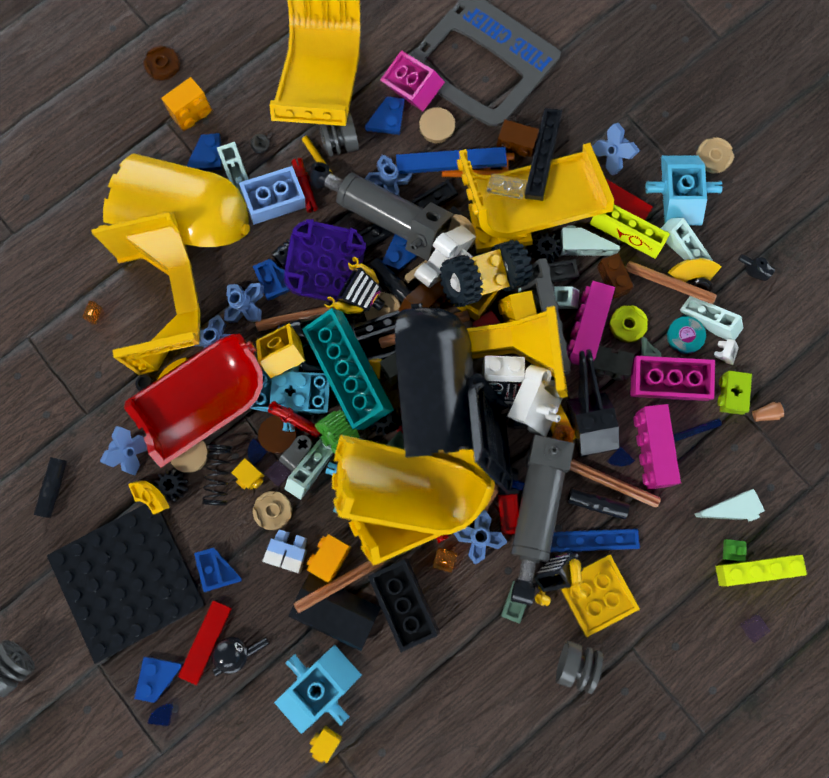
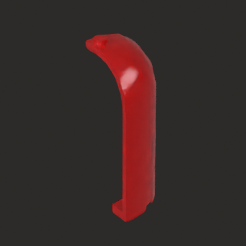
(197, 397)

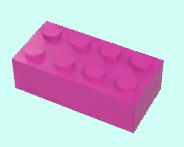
(590, 320)
(673, 378)
(657, 447)

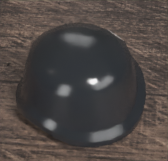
(311, 363)
(230, 655)

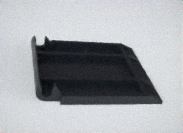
(490, 432)

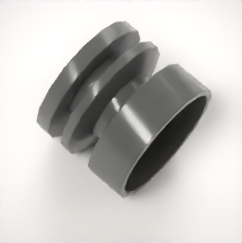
(337, 135)
(14, 666)
(583, 668)

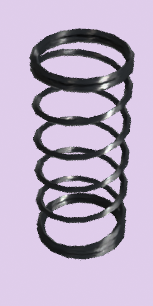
(223, 449)

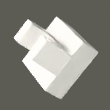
(729, 352)

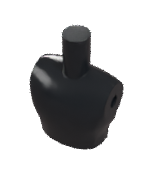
(757, 267)

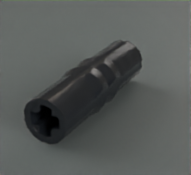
(390, 279)
(50, 487)
(598, 503)

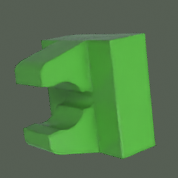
(734, 550)

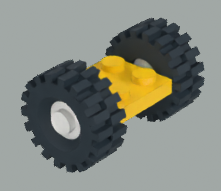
(470, 278)

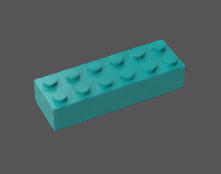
(347, 369)

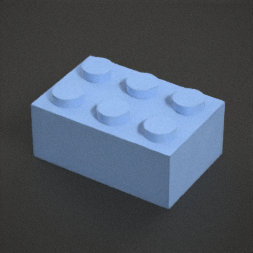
(272, 195)

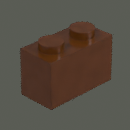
(517, 138)
(615, 274)

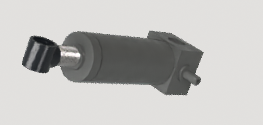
(386, 209)
(547, 464)

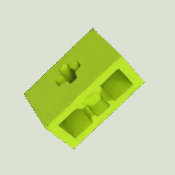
(741, 385)

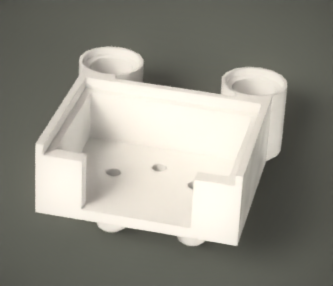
(446, 246)
(537, 401)

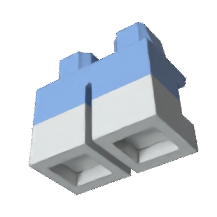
(286, 555)

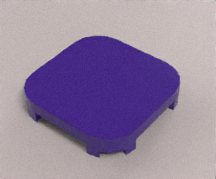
(320, 259)

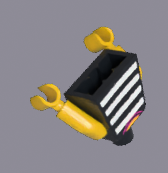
(359, 291)
(560, 573)

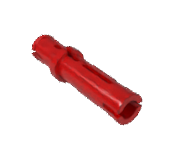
(303, 177)
(288, 415)

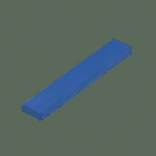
(448, 160)
(595, 540)

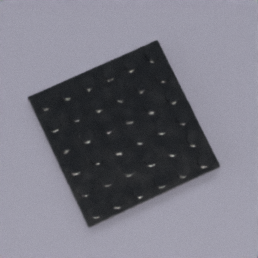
(125, 581)

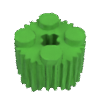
(332, 427)

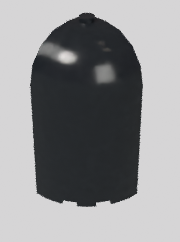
(433, 380)

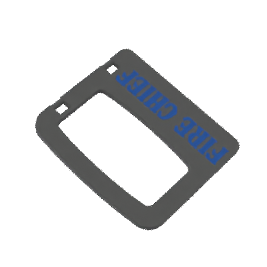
(503, 37)

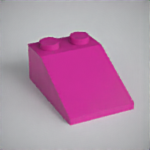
(412, 80)

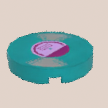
(686, 335)

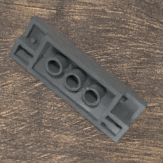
(544, 297)

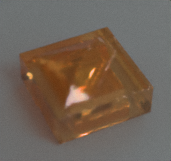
(92, 312)
(563, 433)
(444, 560)

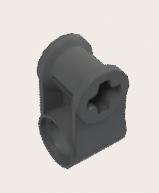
(293, 454)

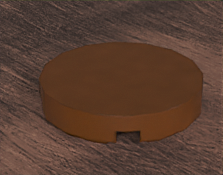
(161, 63)
(273, 437)

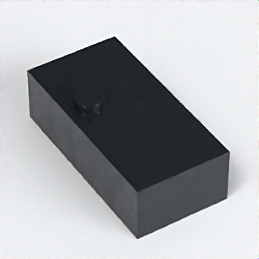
(404, 605)

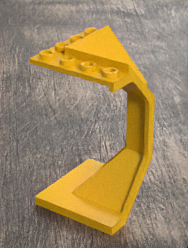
(161, 244)
(528, 337)

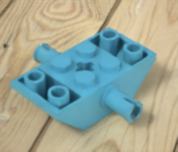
(684, 188)
(310, 395)
(334, 676)

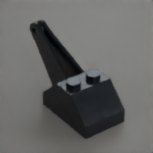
(593, 414)

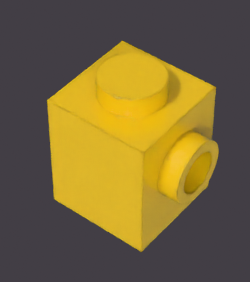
(247, 475)
(324, 744)

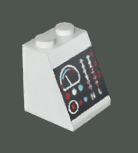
(504, 375)

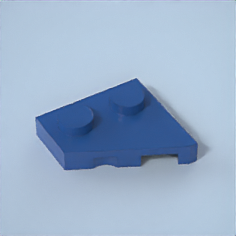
(387, 117)
(205, 154)
(397, 255)
(271, 278)
(214, 570)
(155, 677)

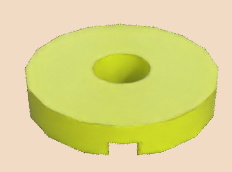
(626, 334)

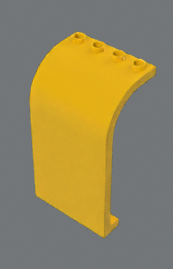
(319, 62)
(572, 193)

